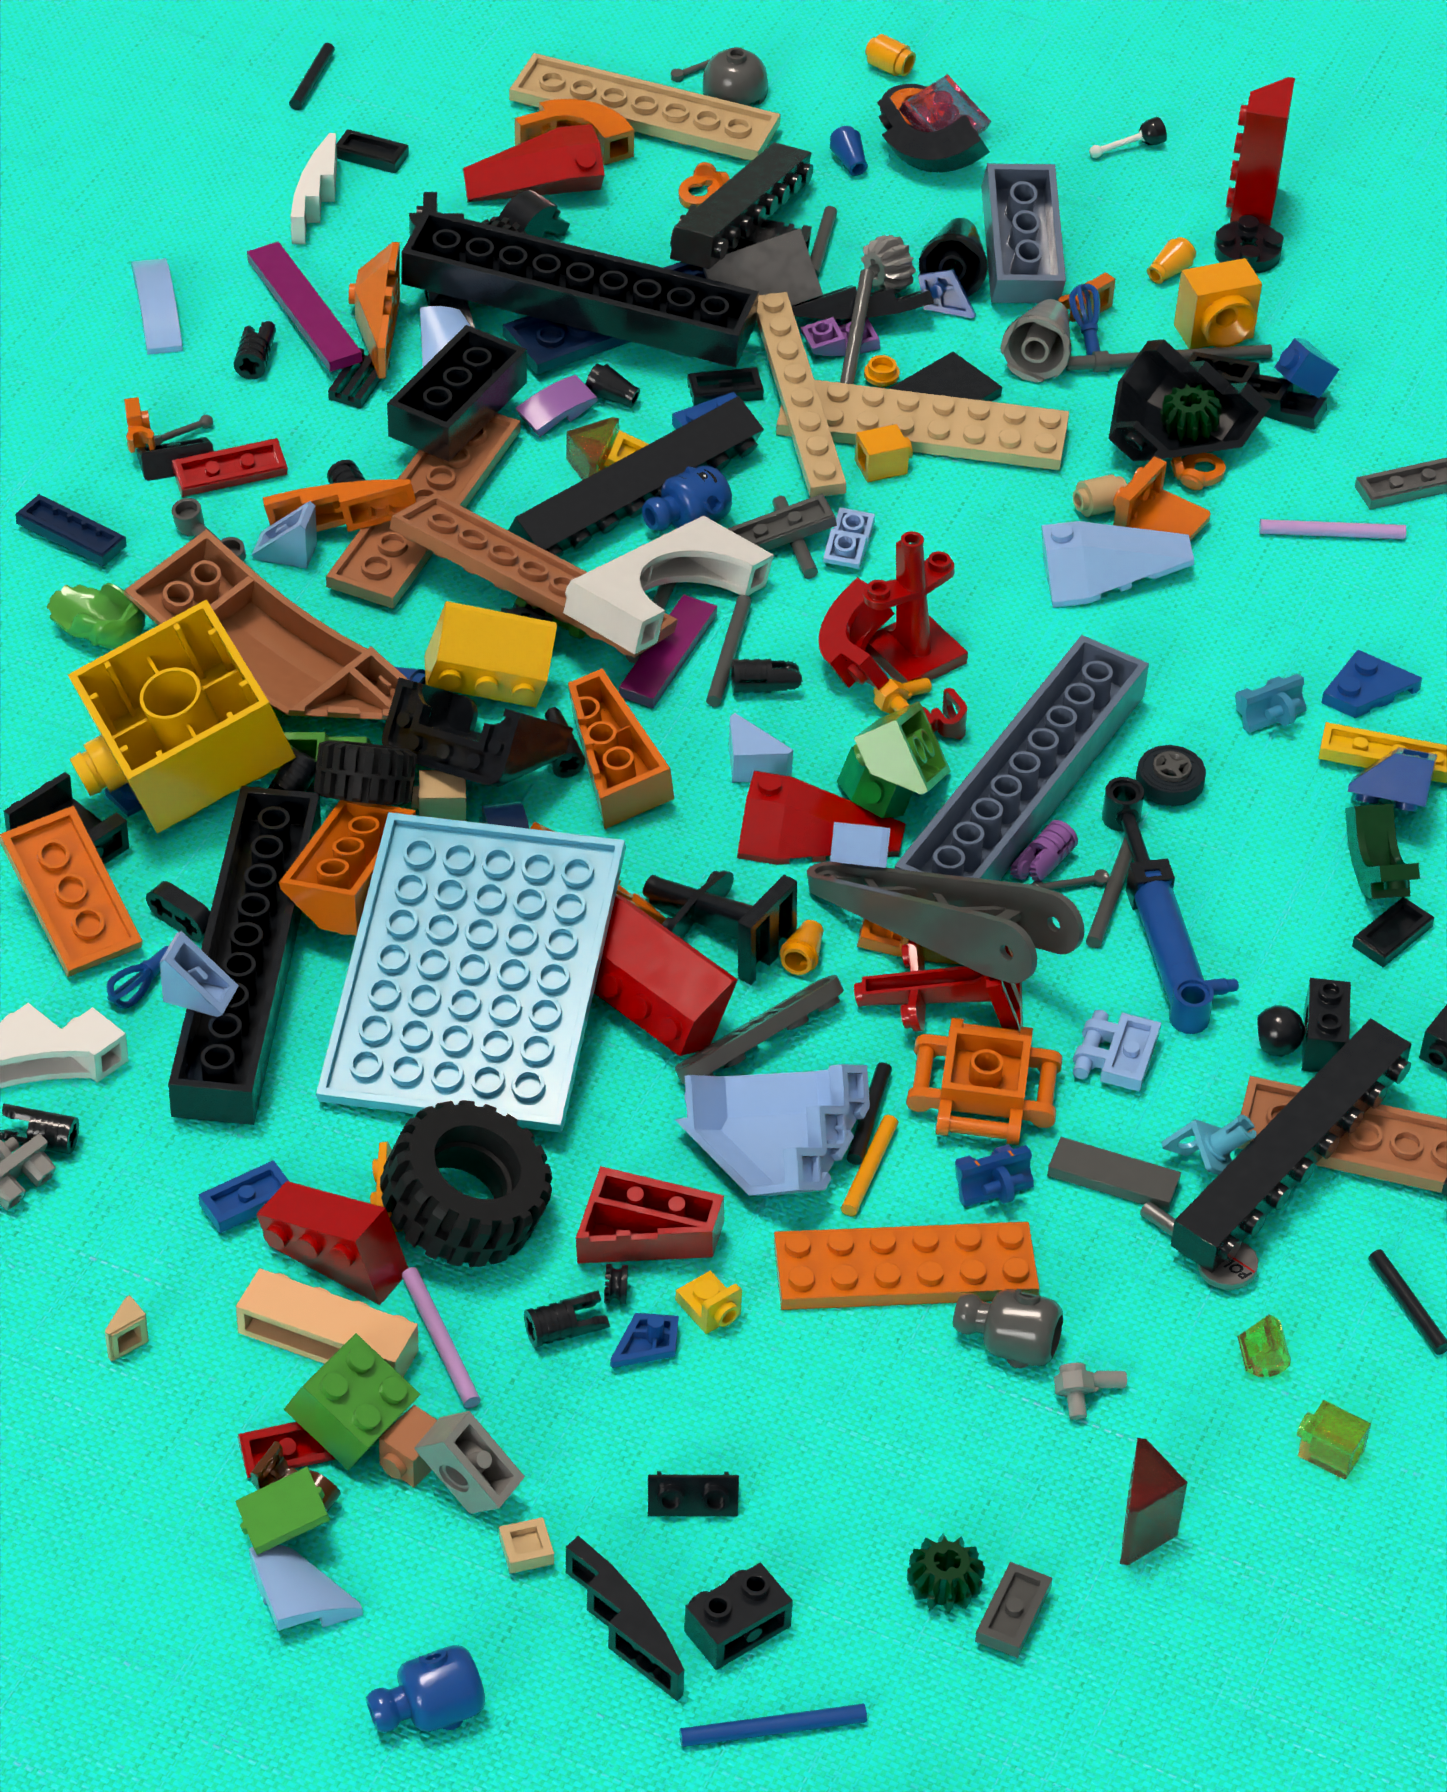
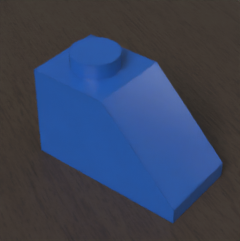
(1306, 367)

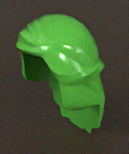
(97, 615)

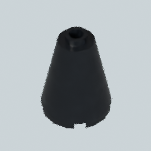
(960, 249)

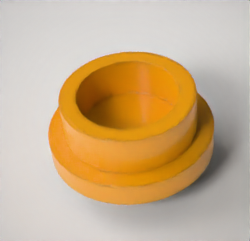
(881, 371)

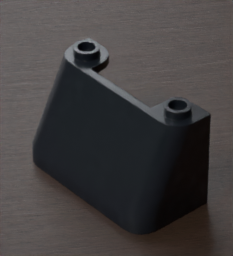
(442, 734)

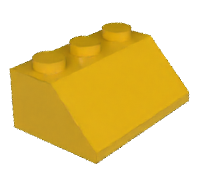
(490, 654)

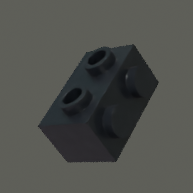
(737, 1615)

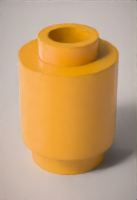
(890, 55)

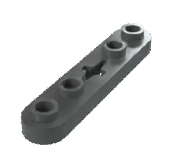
(787, 1014)

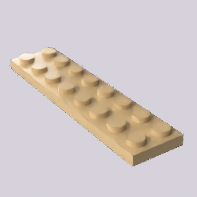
(651, 106)
(945, 424)

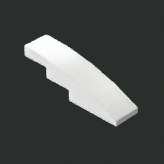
(315, 186)

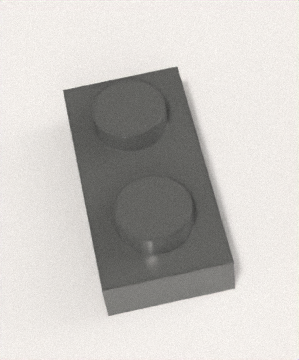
(1013, 1609)

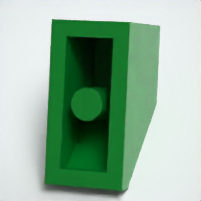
(870, 791)

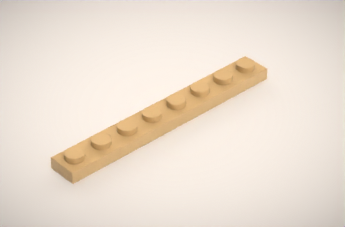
(799, 396)

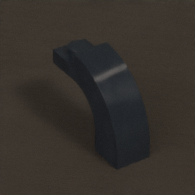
(931, 151)

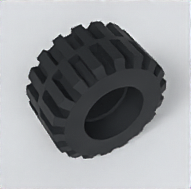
(365, 772)

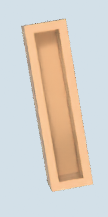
(320, 1323)

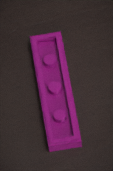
(662, 661)

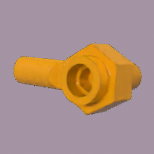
(894, 694)

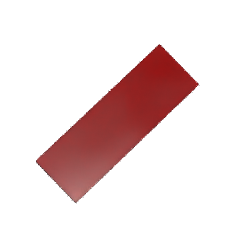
(229, 467)

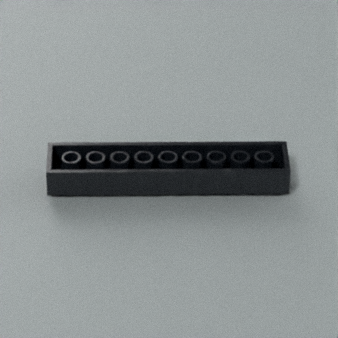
(579, 288)
(252, 939)

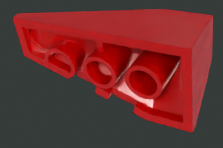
(551, 163)
(797, 820)

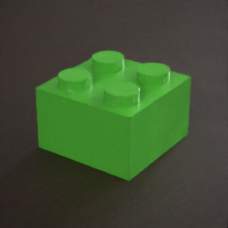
(351, 1401)

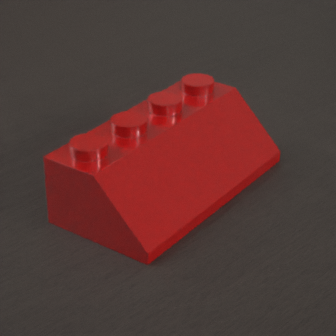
(1260, 151)
(661, 981)

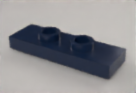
(70, 530)

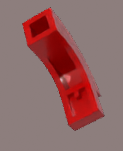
(847, 633)

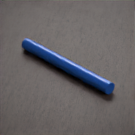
(773, 1725)

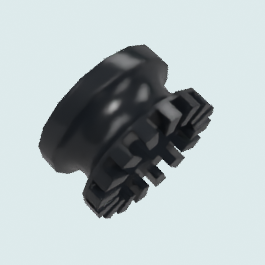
(617, 1283)

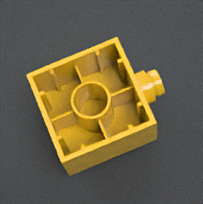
(177, 719)

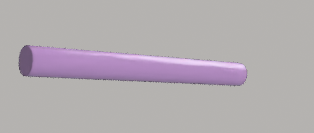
(1332, 529)
(441, 1338)

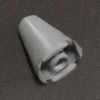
(1038, 342)

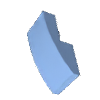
(849, 538)

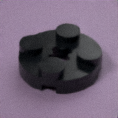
(1249, 240)

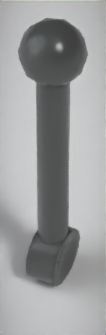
(678, 75)
(205, 421)
(1099, 878)

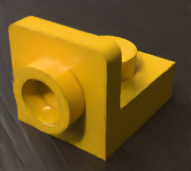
(710, 1302)

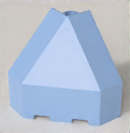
(777, 1128)

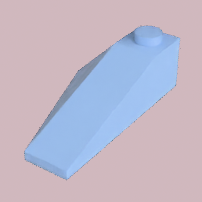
(1097, 557)

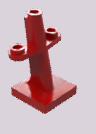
(915, 643)
(940, 985)

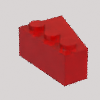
(647, 1220)
(335, 1237)

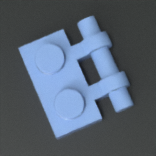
(1129, 1052)

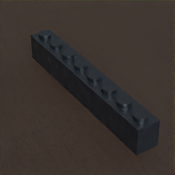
(741, 205)
(626, 485)
(1291, 1146)

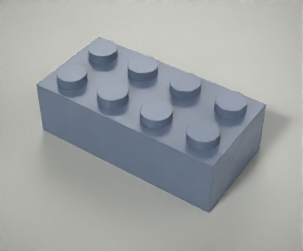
(1023, 233)

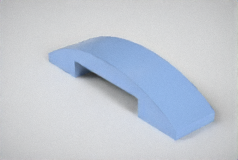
(157, 306)

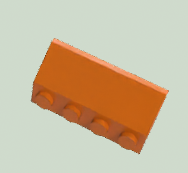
(337, 865)

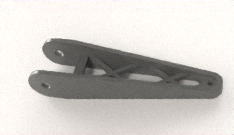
(957, 914)

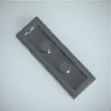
(788, 523)
(1113, 1173)

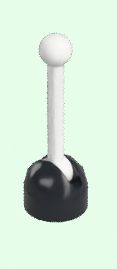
(1151, 133)

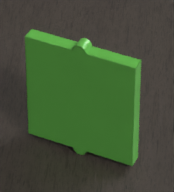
(282, 1510)

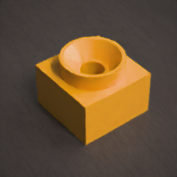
(1217, 304)

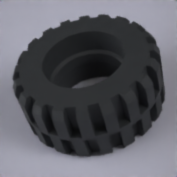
(444, 1218)

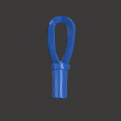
(1089, 324)
(147, 972)

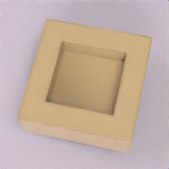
(526, 1545)

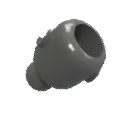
(1014, 1325)

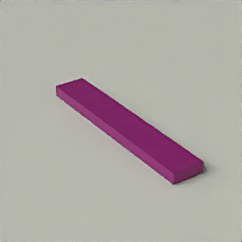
(304, 307)

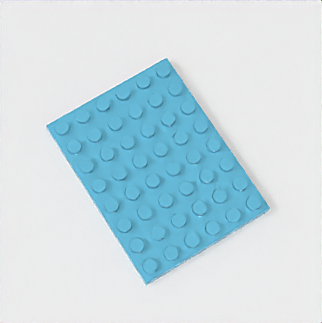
(473, 969)

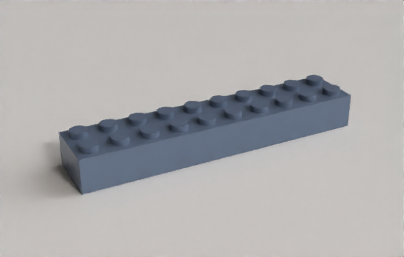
(1031, 765)

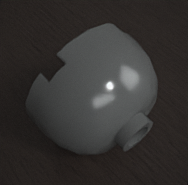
(736, 77)

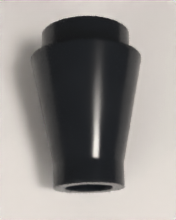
(611, 386)

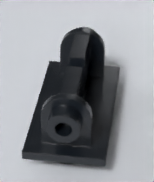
(693, 1495)

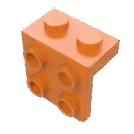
(1149, 507)

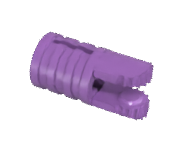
(1045, 852)

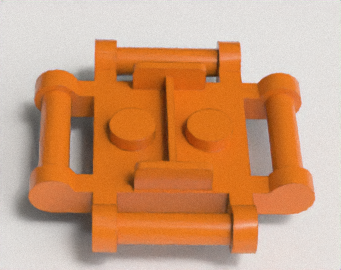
(984, 1077)

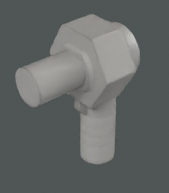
(1076, 1382)

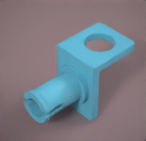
(1212, 1141)

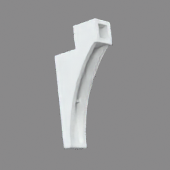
(40, 1050)

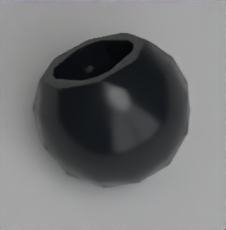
(1280, 1030)

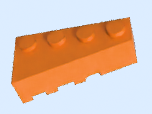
(620, 756)

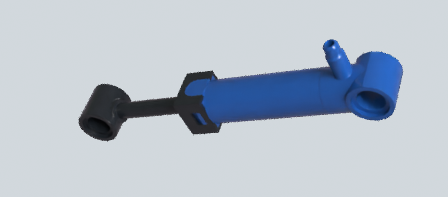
(1152, 893)

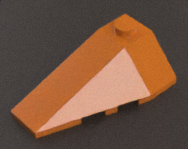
(378, 304)

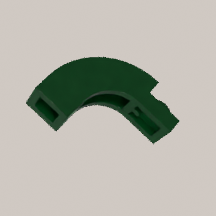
(1376, 852)

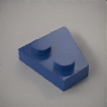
(1367, 684)

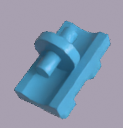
(1275, 702)

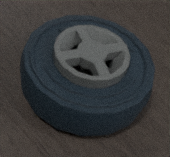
(1171, 775)

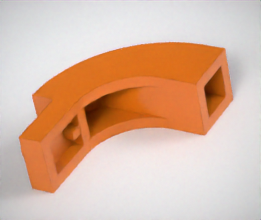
(611, 128)

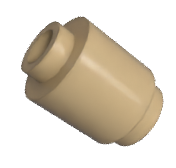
(1097, 494)

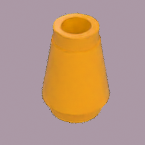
(1174, 257)
(802, 948)

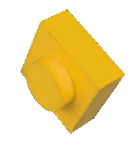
(622, 447)

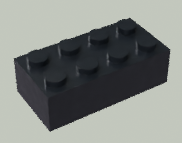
(457, 393)

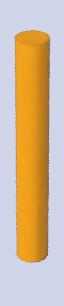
(869, 1165)

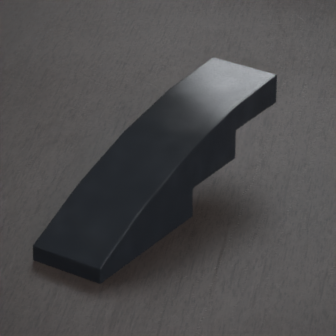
(841, 303)
(1286, 404)
(632, 1626)

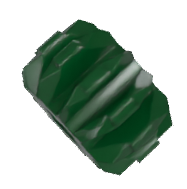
(1190, 413)
(945, 1573)

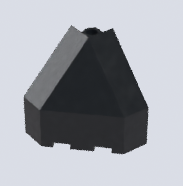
(1139, 398)

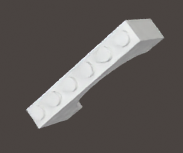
(702, 551)

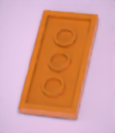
(70, 891)

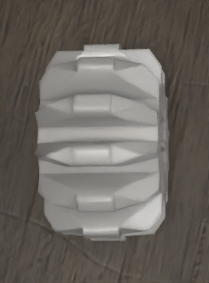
(889, 262)

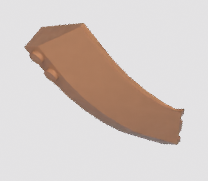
(290, 653)

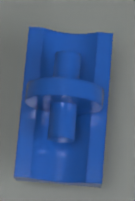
(994, 1176)

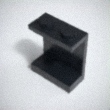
(108, 836)

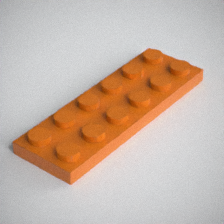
(902, 1264)

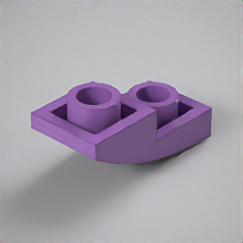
(829, 339)
(554, 403)

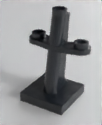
(754, 926)

